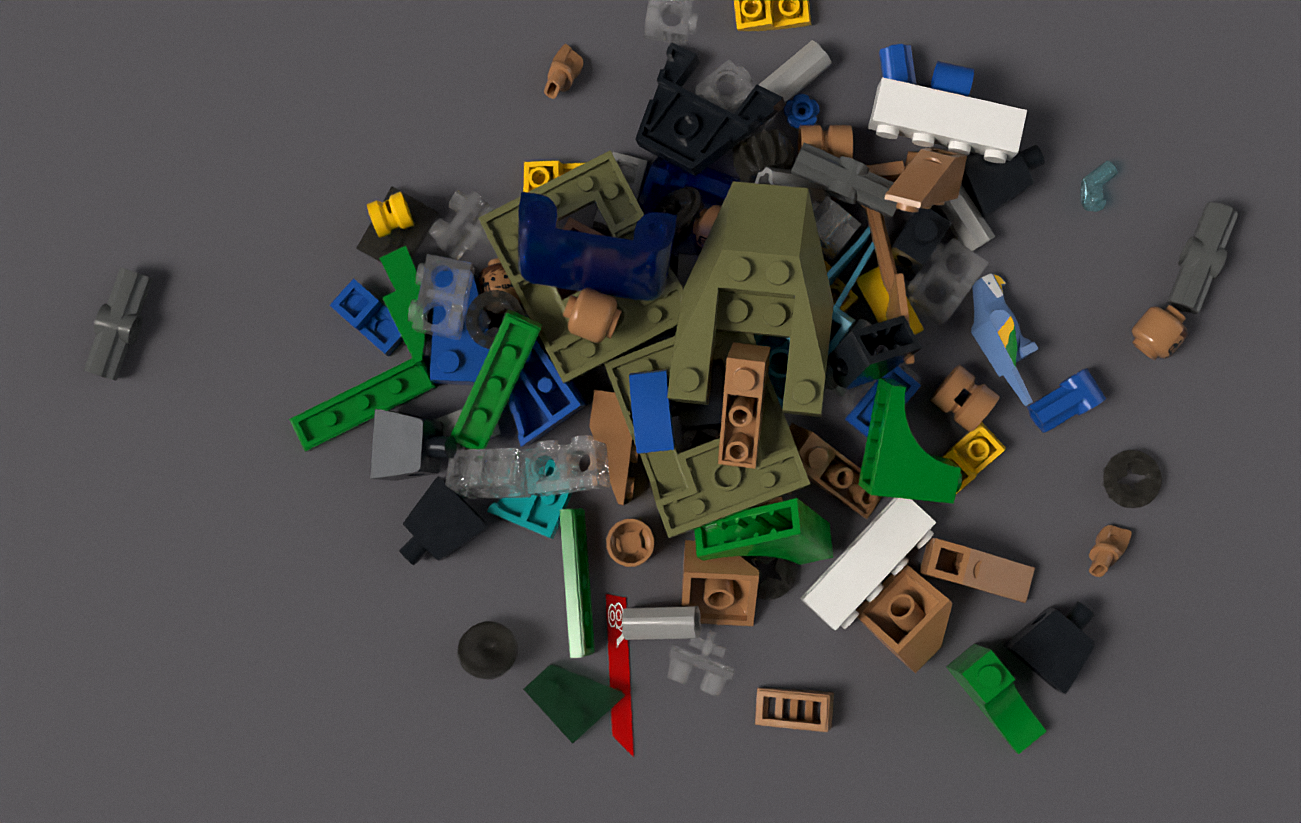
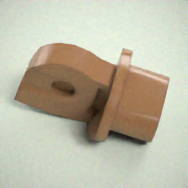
(563, 71)
(1109, 547)

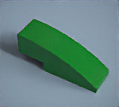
(403, 278)

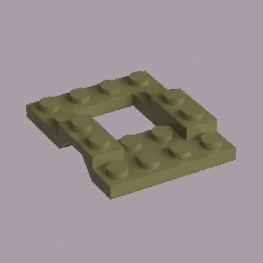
(599, 183)
(691, 484)

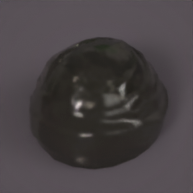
(487, 650)

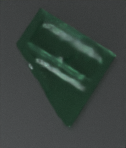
(571, 699)

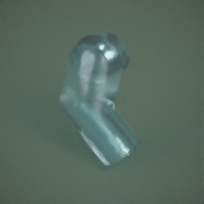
(1092, 186)

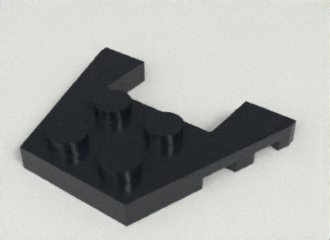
(692, 129)

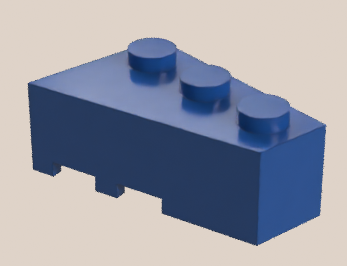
(451, 359)
(541, 398)

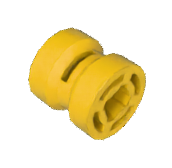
(390, 214)

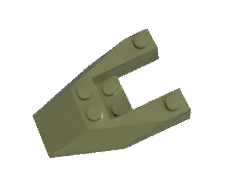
(758, 277)

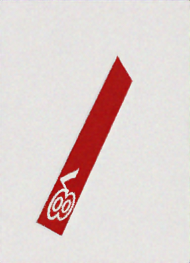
(619, 672)

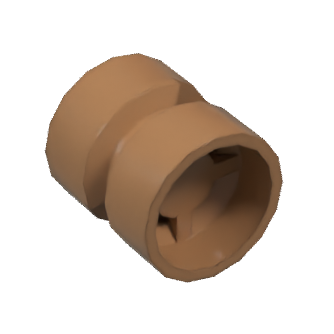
(835, 140)
(973, 407)
(630, 542)

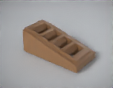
(793, 722)

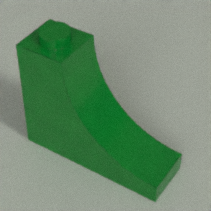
(895, 461)
(773, 530)
(995, 694)

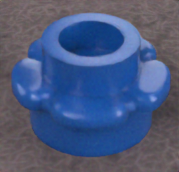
(792, 108)

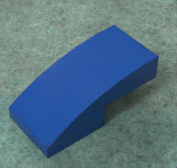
(368, 316)
(651, 411)

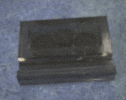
(411, 237)

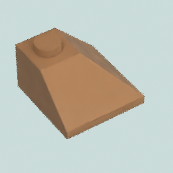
(720, 588)
(908, 617)

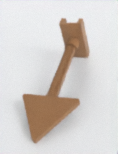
(891, 280)

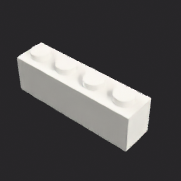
(947, 120)
(868, 561)

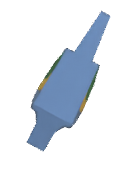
(999, 333)

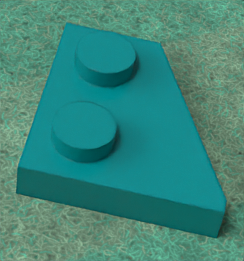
(534, 512)

